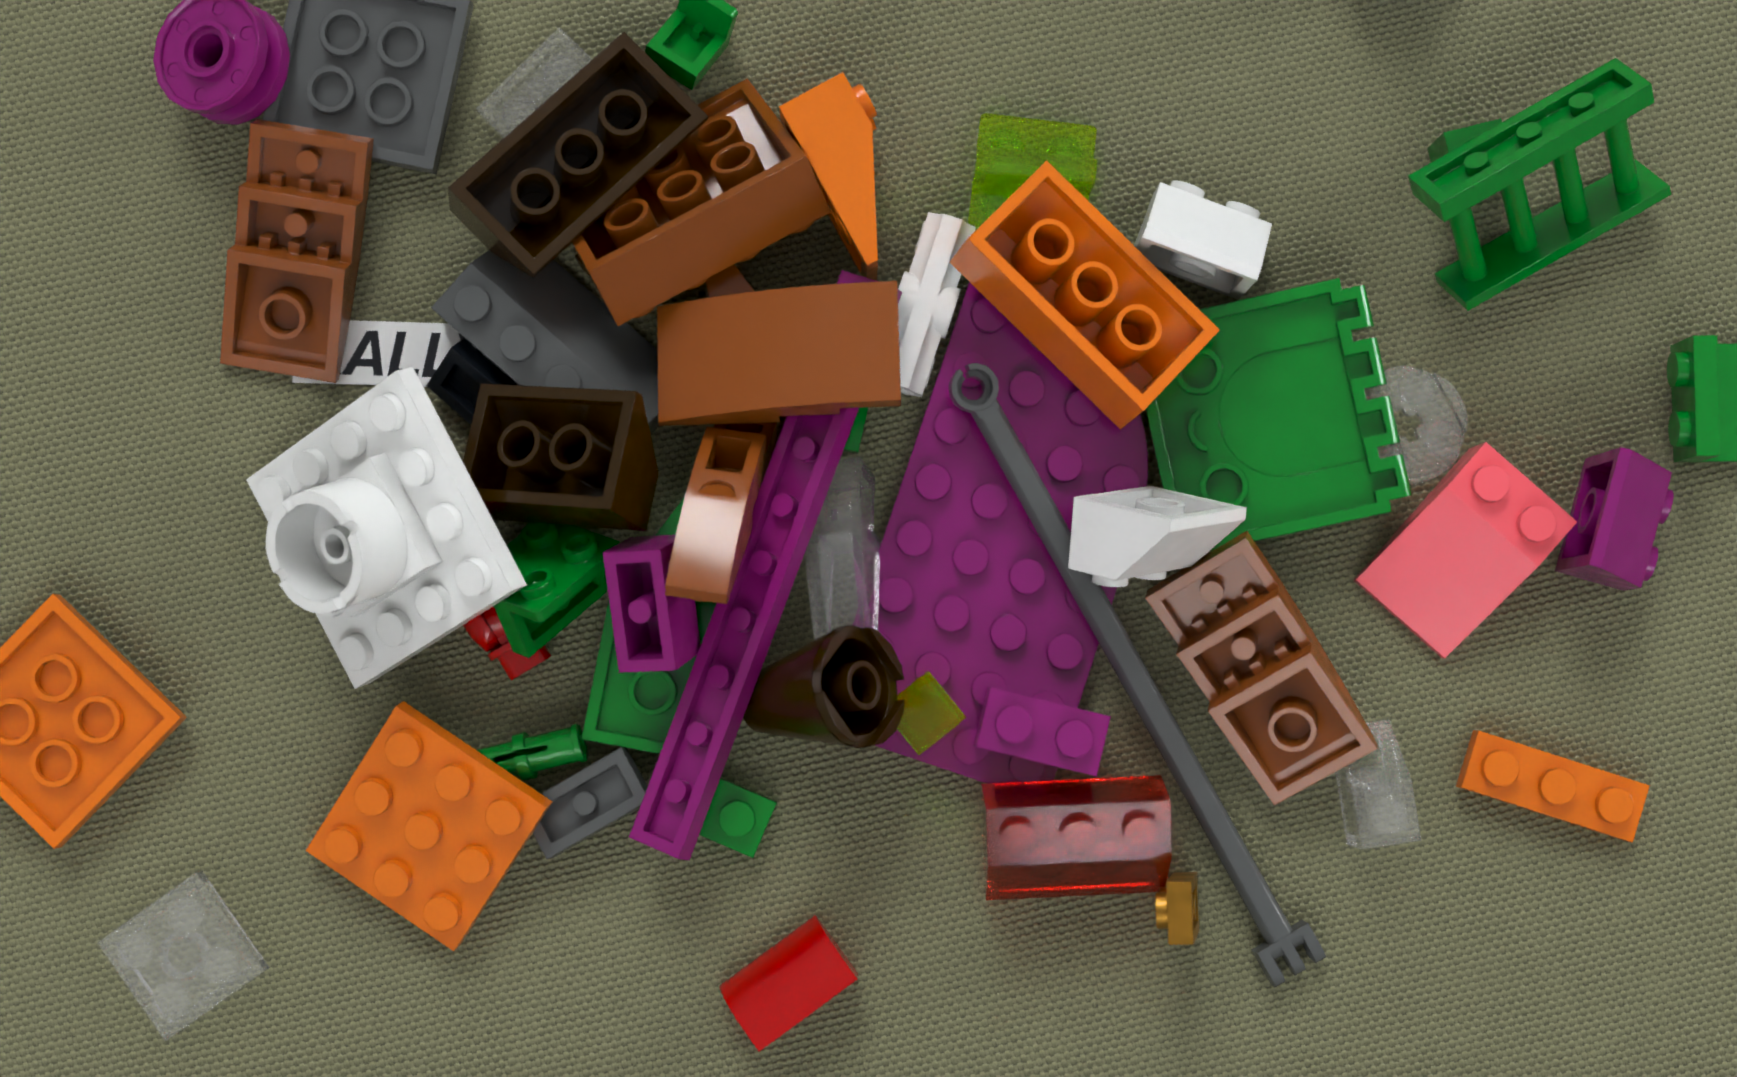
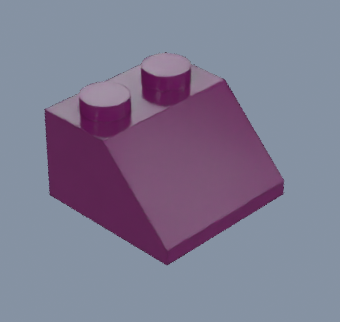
(1617, 519)

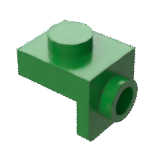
(692, 39)

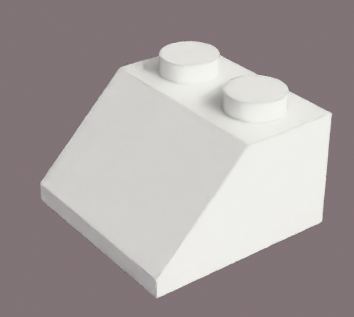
(1203, 239)
(1145, 532)

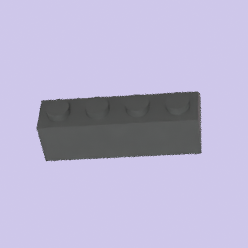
(549, 330)

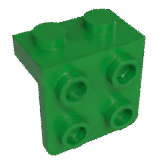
(1703, 400)

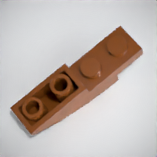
(719, 510)

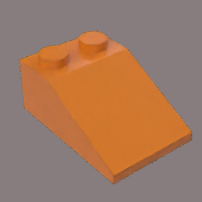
(836, 134)

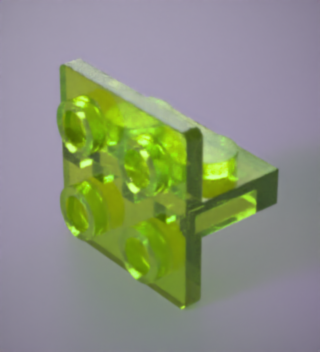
(1015, 147)

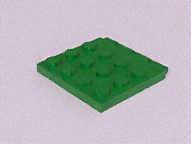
(1282, 414)

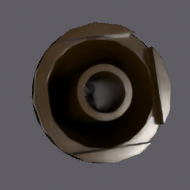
(831, 691)

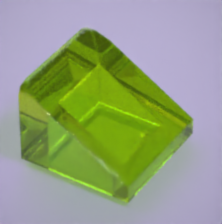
(927, 713)

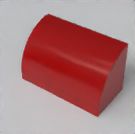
(787, 983)

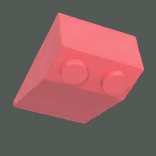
(1465, 549)

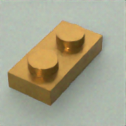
(1178, 908)

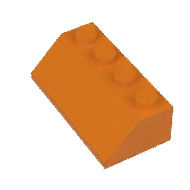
(1084, 295)

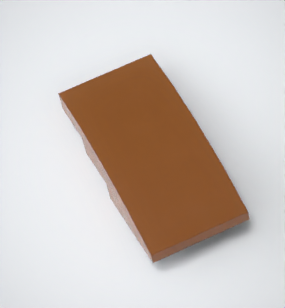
(296, 250)
(778, 354)
(1261, 669)

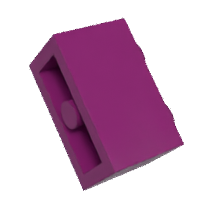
(647, 625)
(1042, 731)

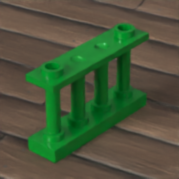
(1519, 147)

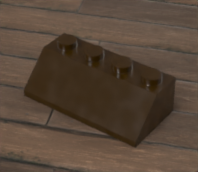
(574, 157)

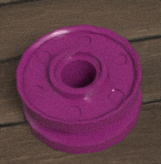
(221, 59)

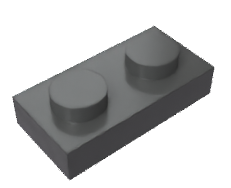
(590, 802)

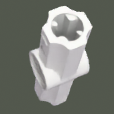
(928, 298)

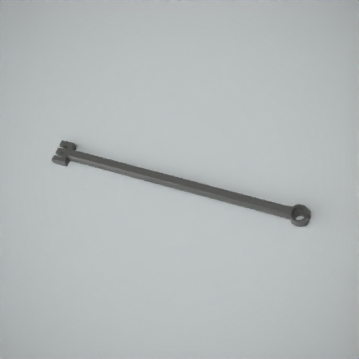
(1139, 685)

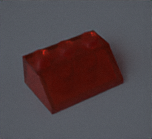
(1076, 837)

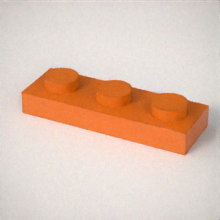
(1552, 786)

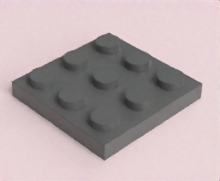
(375, 73)

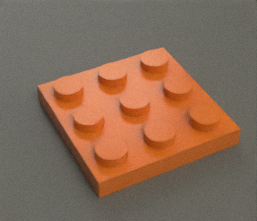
(72, 720)
(428, 825)

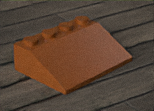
(703, 207)

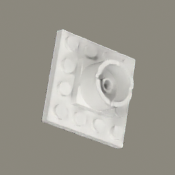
(382, 530)

